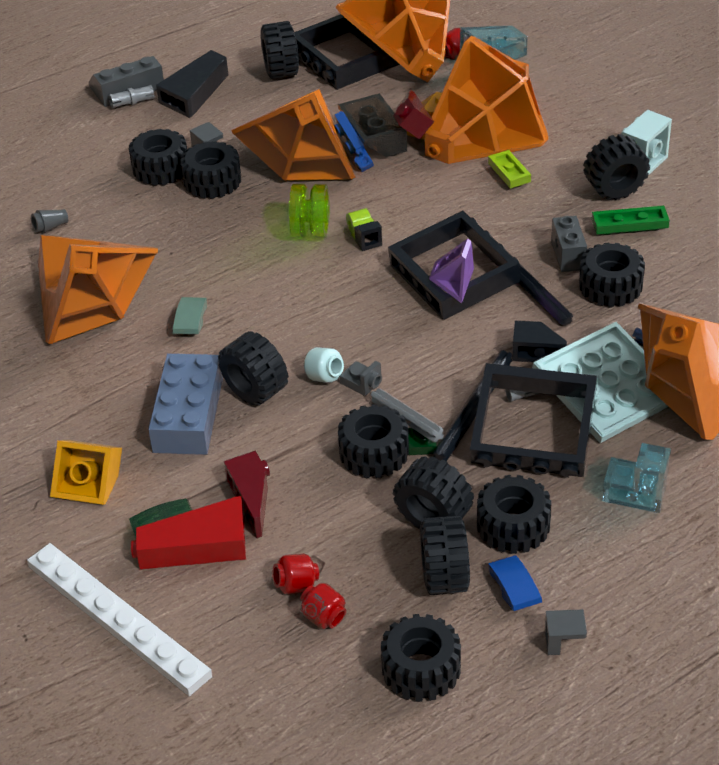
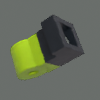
(362, 226)

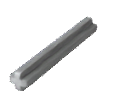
(413, 418)

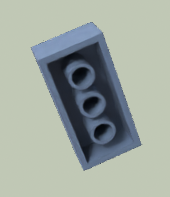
(186, 404)

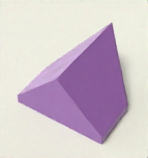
(454, 270)

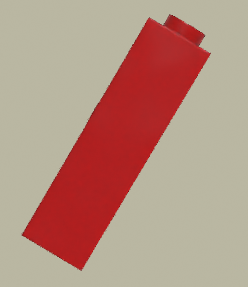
(193, 537)

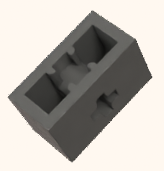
(568, 242)

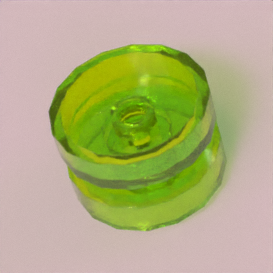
(309, 211)

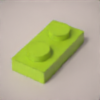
(509, 169)

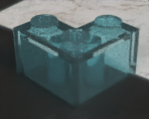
(639, 482)

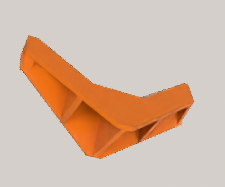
(405, 29)
(484, 108)
(298, 141)
(87, 282)
(683, 366)

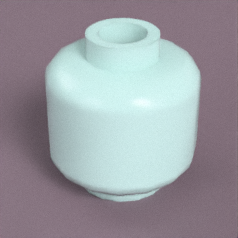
(323, 364)

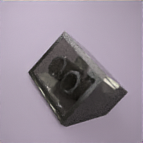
(376, 124)

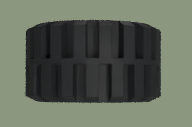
(279, 49)
(157, 156)
(616, 167)
(211, 169)
(611, 274)
(253, 368)
(373, 441)
(431, 491)
(516, 530)
(445, 555)
(423, 677)

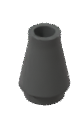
(48, 219)

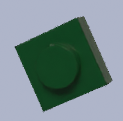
(420, 444)

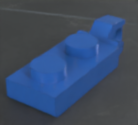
(353, 143)

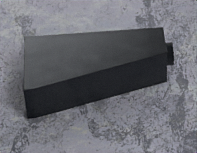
(193, 84)

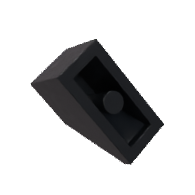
(534, 341)

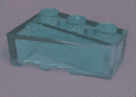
(503, 38)

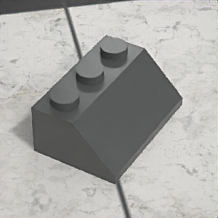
(118, 79)

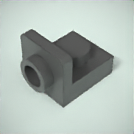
(362, 378)

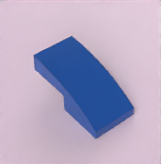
(515, 583)

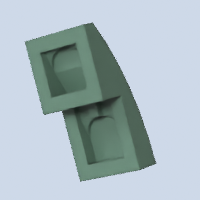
(189, 315)

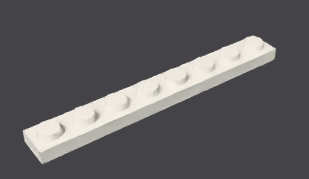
(120, 619)

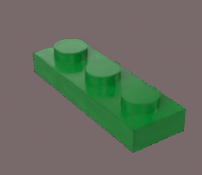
(630, 220)

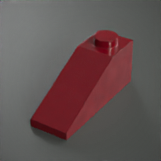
(413, 115)
(248, 479)

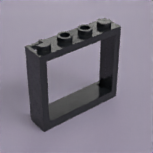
(346, 73)
(478, 289)
(538, 382)

